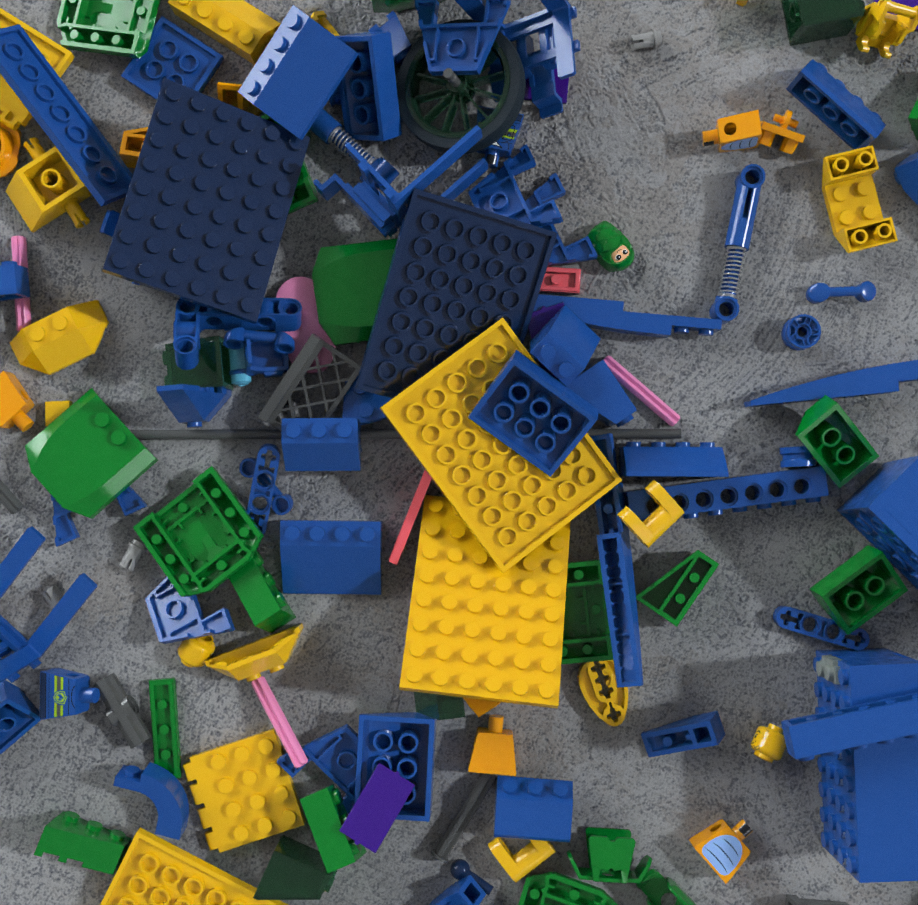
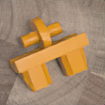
(790, 138)

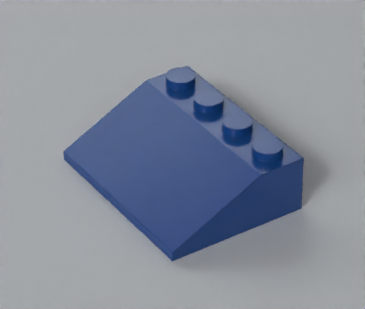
(297, 72)
(534, 413)
(331, 556)
(404, 745)

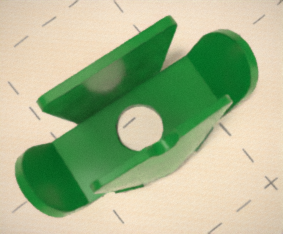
(610, 853)
(655, 886)

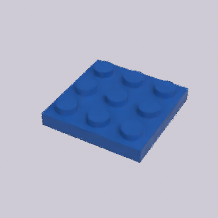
(173, 56)

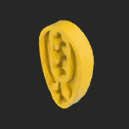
(598, 702)

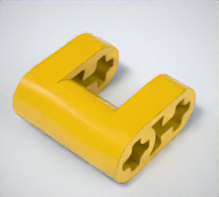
(658, 521)
(523, 861)

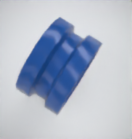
(807, 325)
(796, 457)

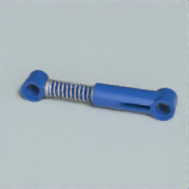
(330, 131)
(738, 240)

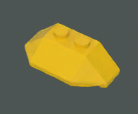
(61, 338)
(257, 656)

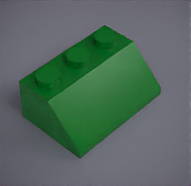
(835, 441)
(859, 589)

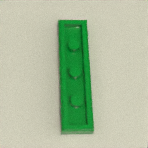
(165, 725)

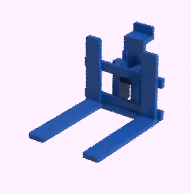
(555, 50)
(389, 212)
(30, 651)

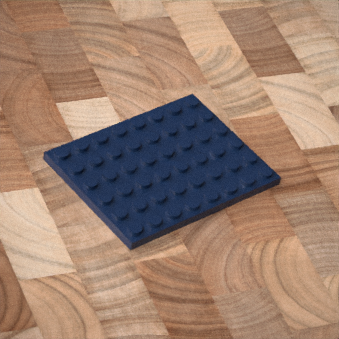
(207, 203)
(449, 283)

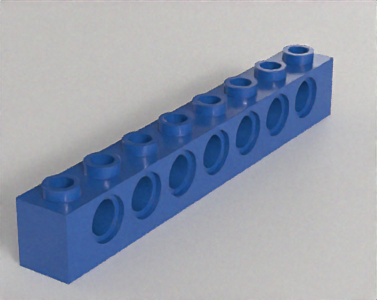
(812, 478)

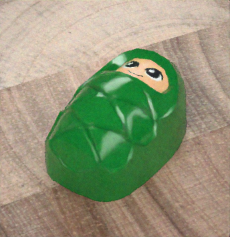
(612, 247)

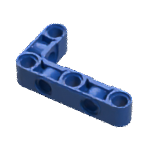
(191, 319)

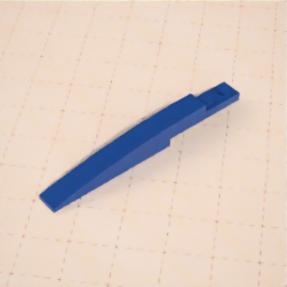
(609, 316)
(861, 382)
(618, 577)

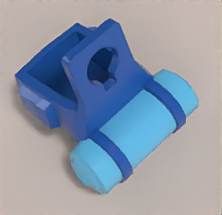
(256, 359)

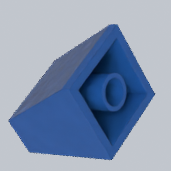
(564, 345)
(605, 393)

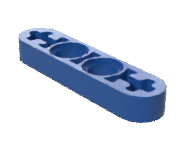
(264, 491)
(820, 628)

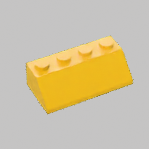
(230, 23)

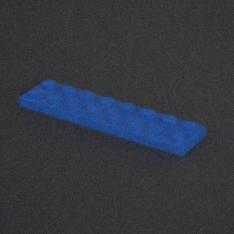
(62, 117)

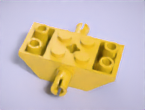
(38, 194)

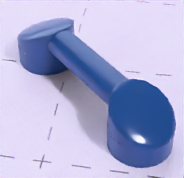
(820, 292)
(235, 339)
(282, 502)

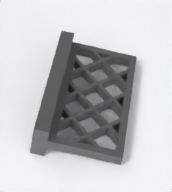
(297, 373)

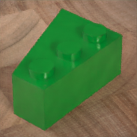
(679, 587)
(261, 596)
(325, 817)
(83, 841)

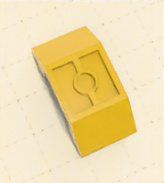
(854, 200)

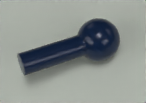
(461, 869)

